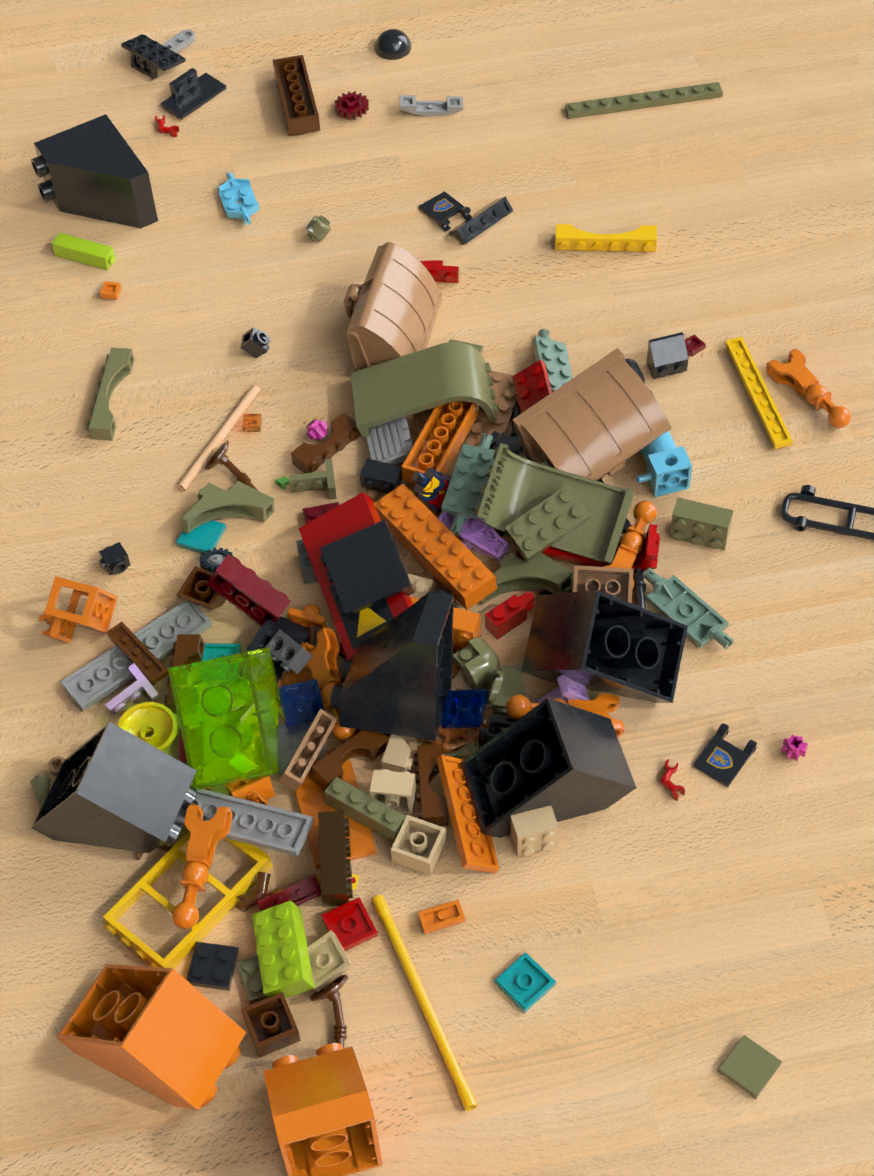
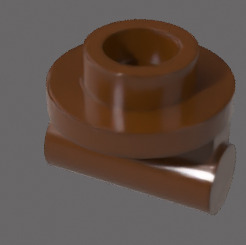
(313, 630)

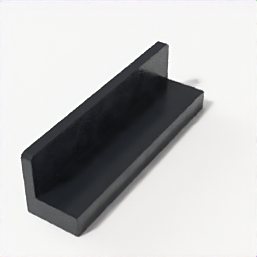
(482, 220)

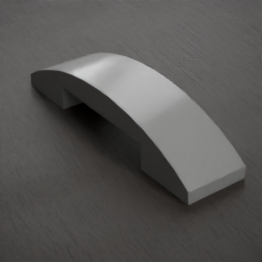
(431, 108)

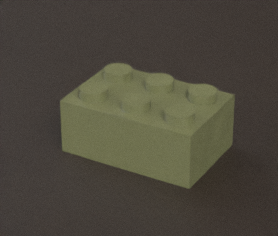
(701, 523)

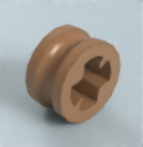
(55, 761)

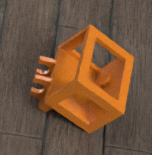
(96, 613)

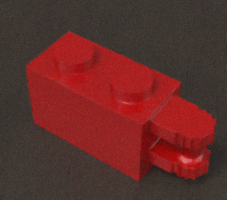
(509, 614)

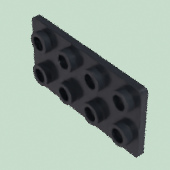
(150, 55)
(191, 92)
(295, 631)

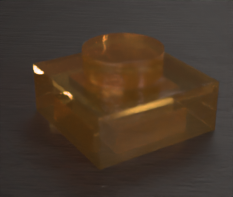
(252, 422)

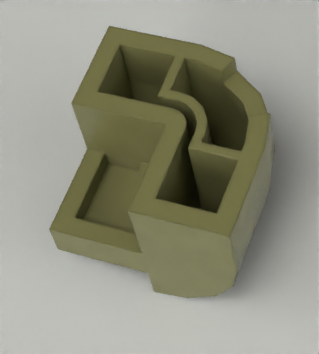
(477, 663)

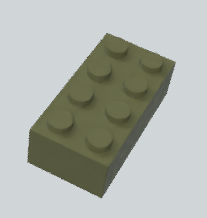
(547, 523)

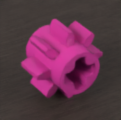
(316, 429)
(794, 747)

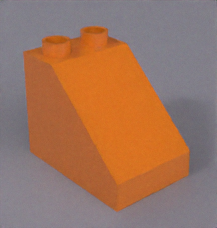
(154, 1033)
(323, 1113)

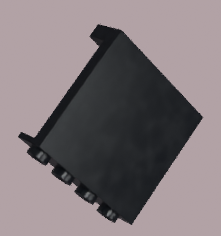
(365, 568)

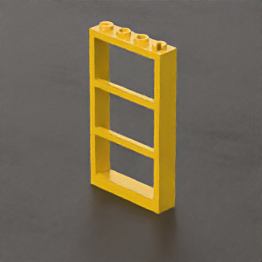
(199, 931)

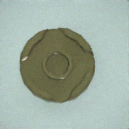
(493, 687)

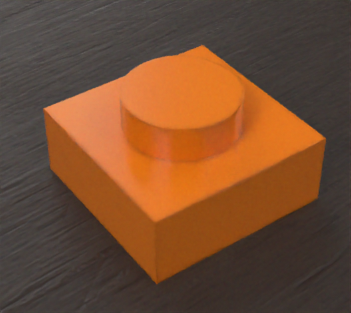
(110, 290)

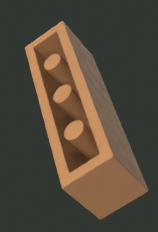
(308, 750)

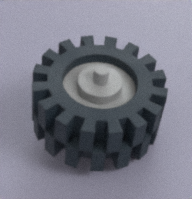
(212, 559)

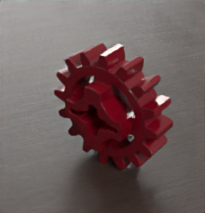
(351, 105)

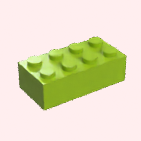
(282, 950)

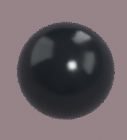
(393, 44)

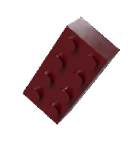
(247, 591)

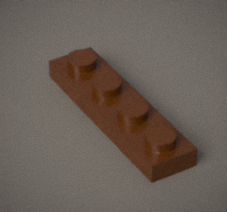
(137, 653)

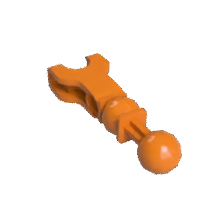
(805, 384)
(632, 541)
(326, 671)
(520, 705)
(199, 858)

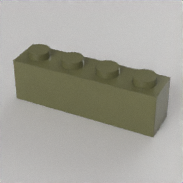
(364, 809)

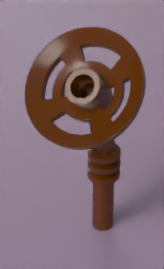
(221, 458)
(332, 992)

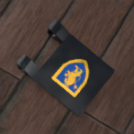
(442, 208)
(722, 759)

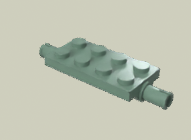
(555, 358)
(467, 482)
(681, 604)

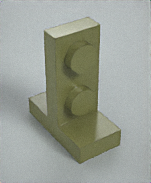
(315, 481)

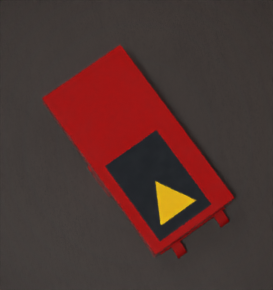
(333, 525)

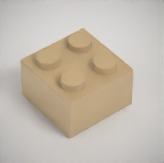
(394, 789)
(534, 831)
(418, 844)

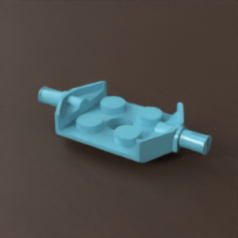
(236, 191)

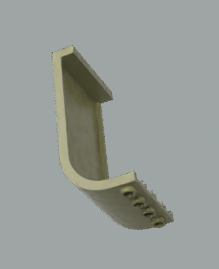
(420, 383)
(521, 484)

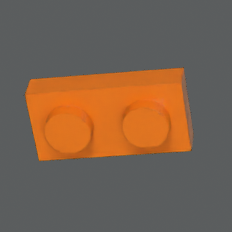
(441, 916)

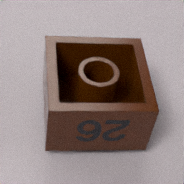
(271, 1024)

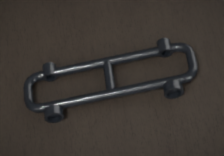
(807, 494)

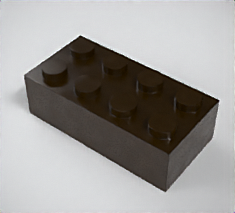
(334, 865)

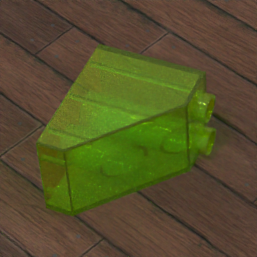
(209, 708)

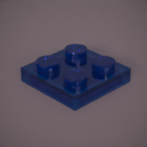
(300, 702)
(464, 708)

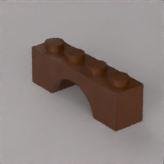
(311, 456)
(187, 650)
(364, 744)
(433, 805)

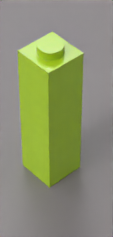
(83, 251)

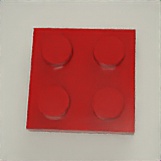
(350, 924)

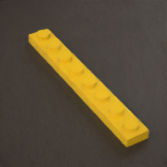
(758, 393)

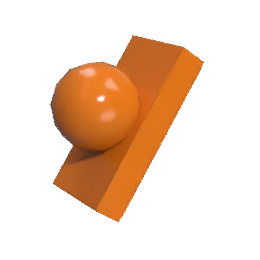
(307, 616)

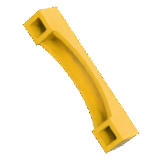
(573, 239)

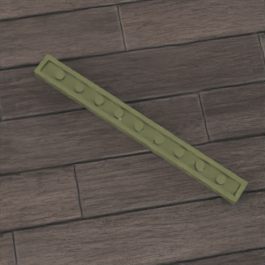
(643, 100)

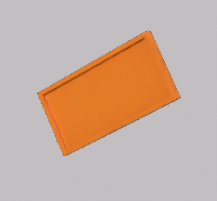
(312, 800)

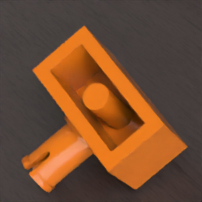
(254, 790)

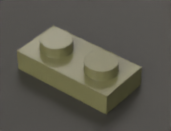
(252, 979)

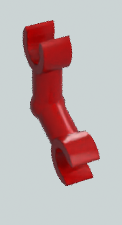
(163, 129)
(665, 780)

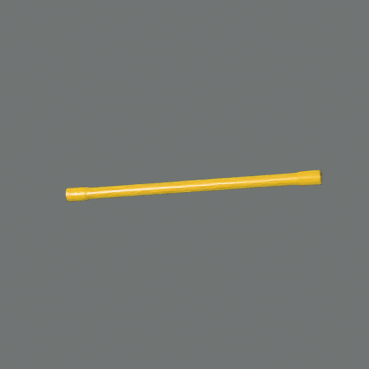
(463, 1090)

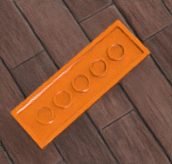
(474, 847)

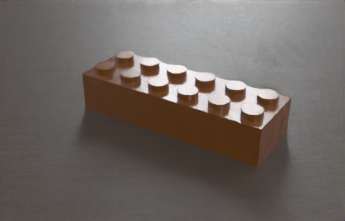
(296, 95)

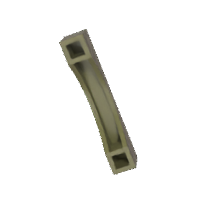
(118, 366)

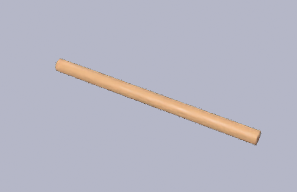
(219, 437)

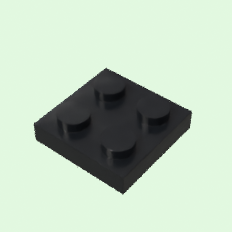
(212, 966)

